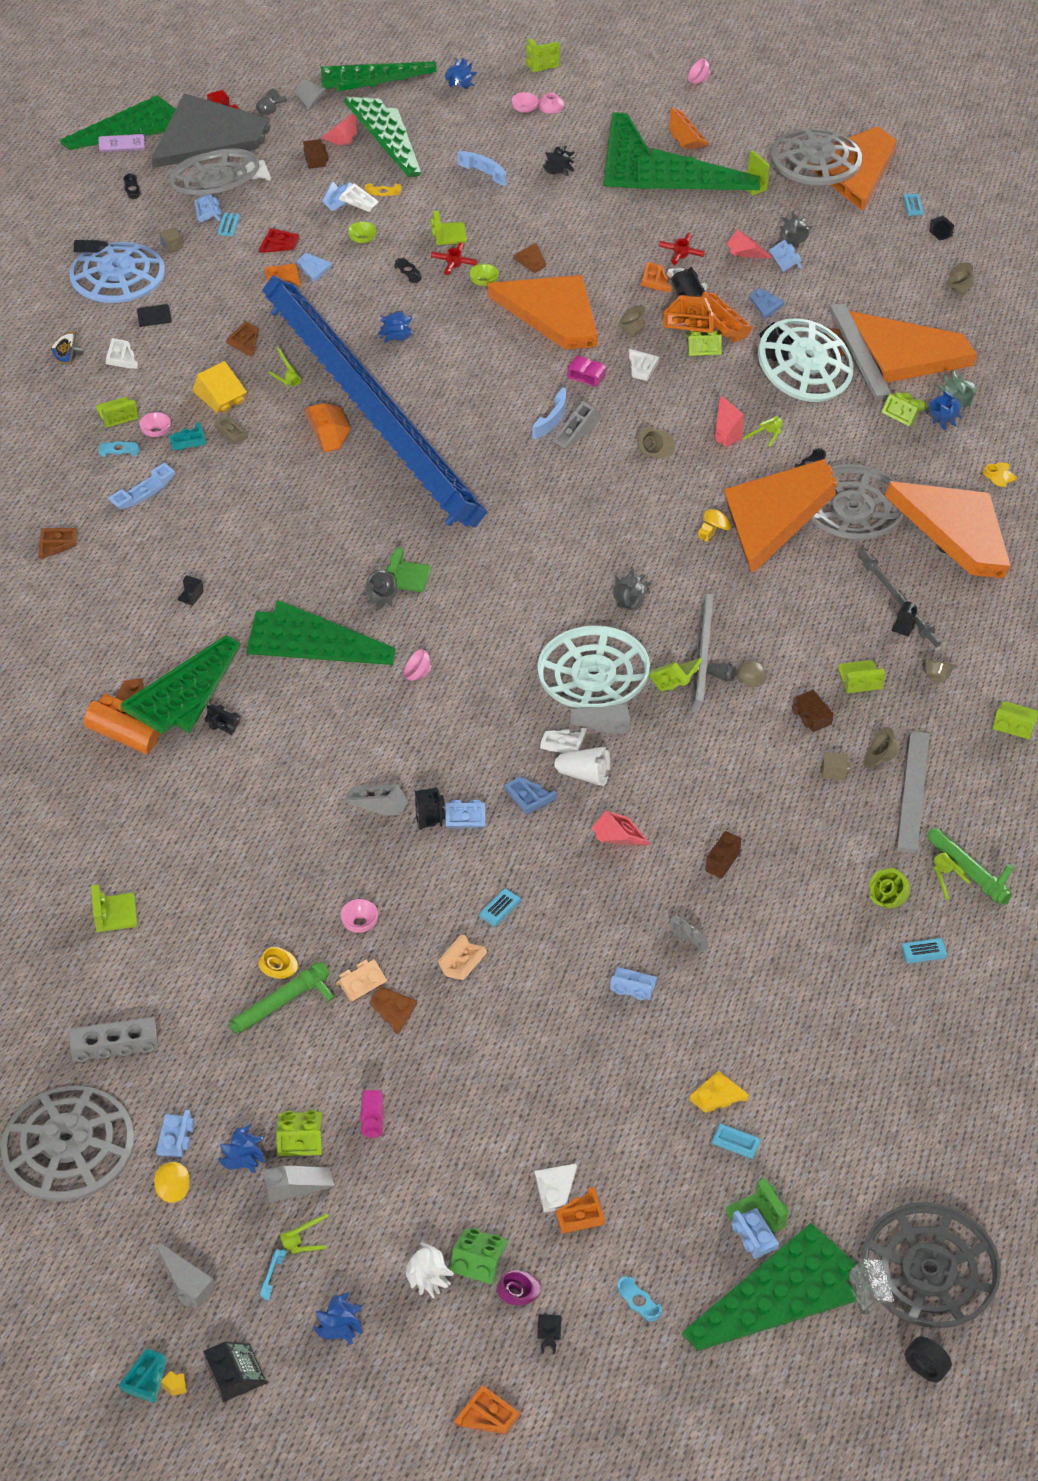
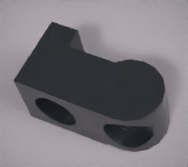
(906, 619)

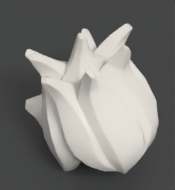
(428, 1270)

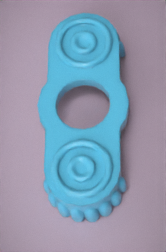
(128, 447)
(276, 1259)
(628, 1290)

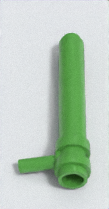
(990, 884)
(305, 981)

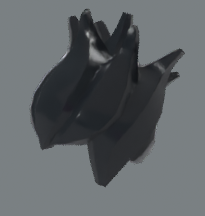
(559, 161)

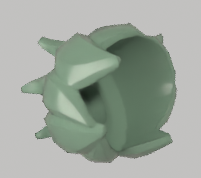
(959, 388)

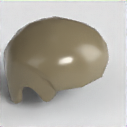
(751, 673)

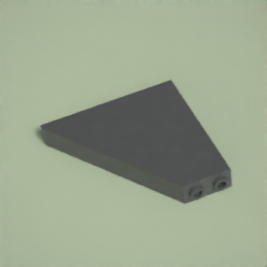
(207, 126)

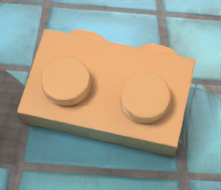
(461, 958)
(361, 980)

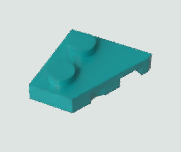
(188, 438)
(145, 1376)

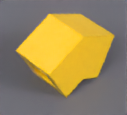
(706, 532)
(174, 1383)

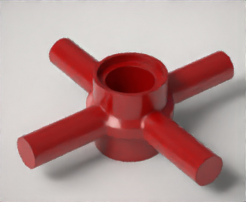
(681, 248)
(454, 258)

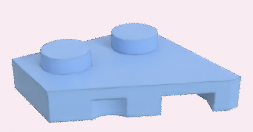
(313, 266)

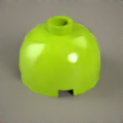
(889, 888)

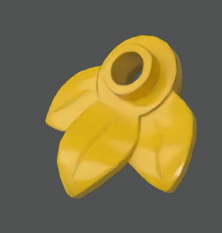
(999, 474)

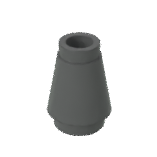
(722, 671)

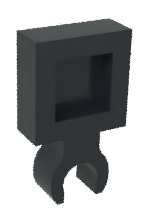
(549, 1329)

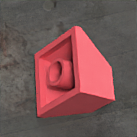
(343, 131)
(745, 246)
(729, 423)
(618, 830)

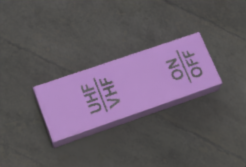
(121, 143)

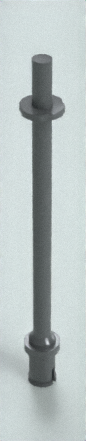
(872, 564)

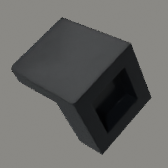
(941, 228)
(192, 590)

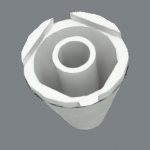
(585, 765)

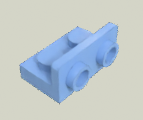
(332, 195)
(207, 207)
(785, 255)
(465, 814)
(633, 983)
(174, 1135)
(754, 1233)

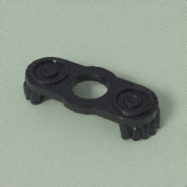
(130, 180)
(413, 275)
(817, 454)

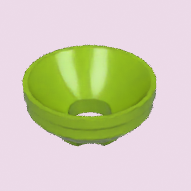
(362, 229)
(483, 271)

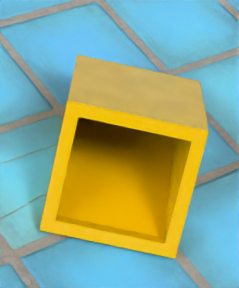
(219, 388)

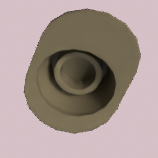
(961, 278)
(632, 320)
(659, 441)
(938, 670)
(882, 748)

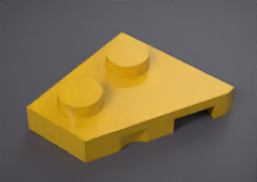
(717, 1092)

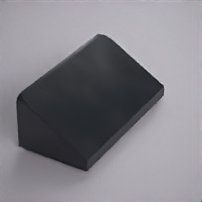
(91, 246)
(154, 315)

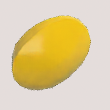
(717, 519)
(281, 957)
(171, 1182)

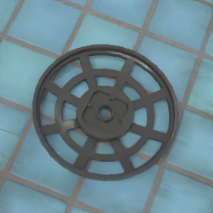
(938, 1257)

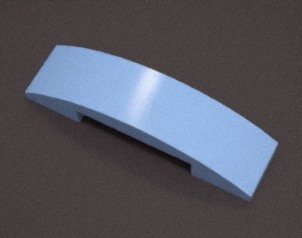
(470, 160)
(545, 425)
(160, 477)

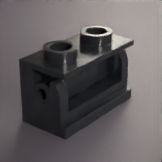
(687, 283)
(429, 808)

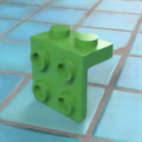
(408, 575)
(766, 1202)
(477, 1255)

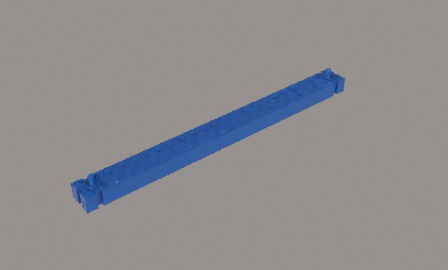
(375, 403)

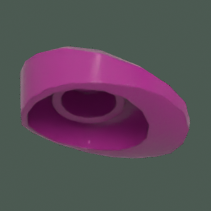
(525, 1283)

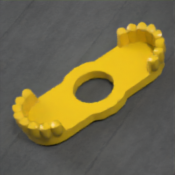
(396, 190)

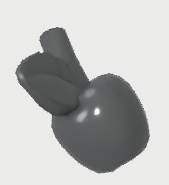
(266, 104)

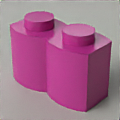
(586, 371)
(372, 1113)

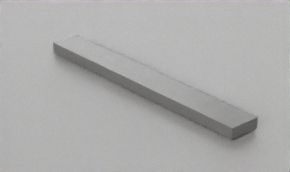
(859, 351)
(702, 652)
(913, 792)

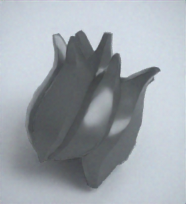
(795, 230)
(380, 588)
(630, 591)

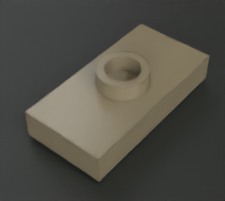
(231, 430)

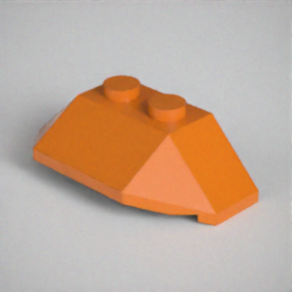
(685, 131)
(689, 314)
(328, 425)

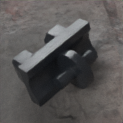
(220, 718)

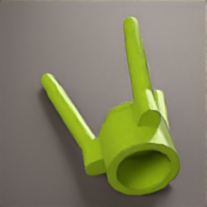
(291, 376)
(772, 425)
(946, 865)
(291, 1238)

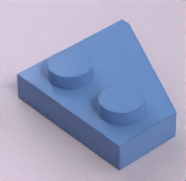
(766, 302)
(528, 795)

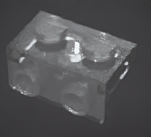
(870, 1285)

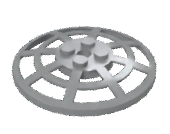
(816, 152)
(215, 176)
(859, 499)
(71, 1150)

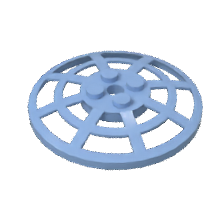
(126, 268)

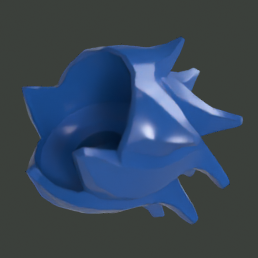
(460, 74)
(395, 327)
(944, 409)
(242, 1150)
(339, 1320)

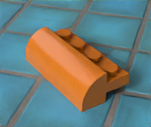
(727, 319)
(111, 721)

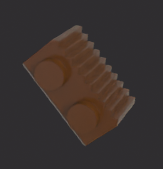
(315, 153)
(812, 711)
(723, 854)

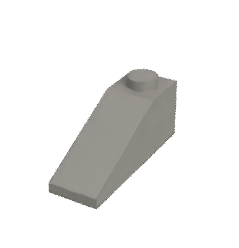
(578, 425)
(607, 719)
(380, 799)
(295, 1181)
(190, 1282)

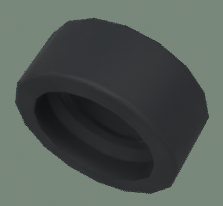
(928, 1359)

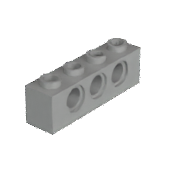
(120, 1032)

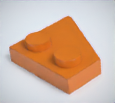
(285, 272)
(655, 277)
(581, 1213)
(487, 1413)

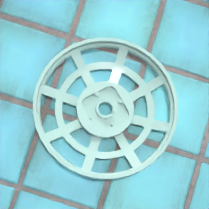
(807, 365)
(593, 663)

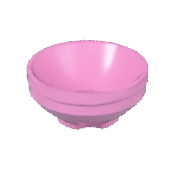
(699, 72)
(524, 99)
(550, 103)
(155, 420)
(417, 666)
(359, 909)

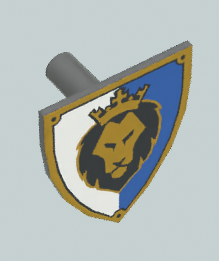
(64, 348)

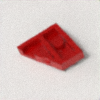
(278, 241)

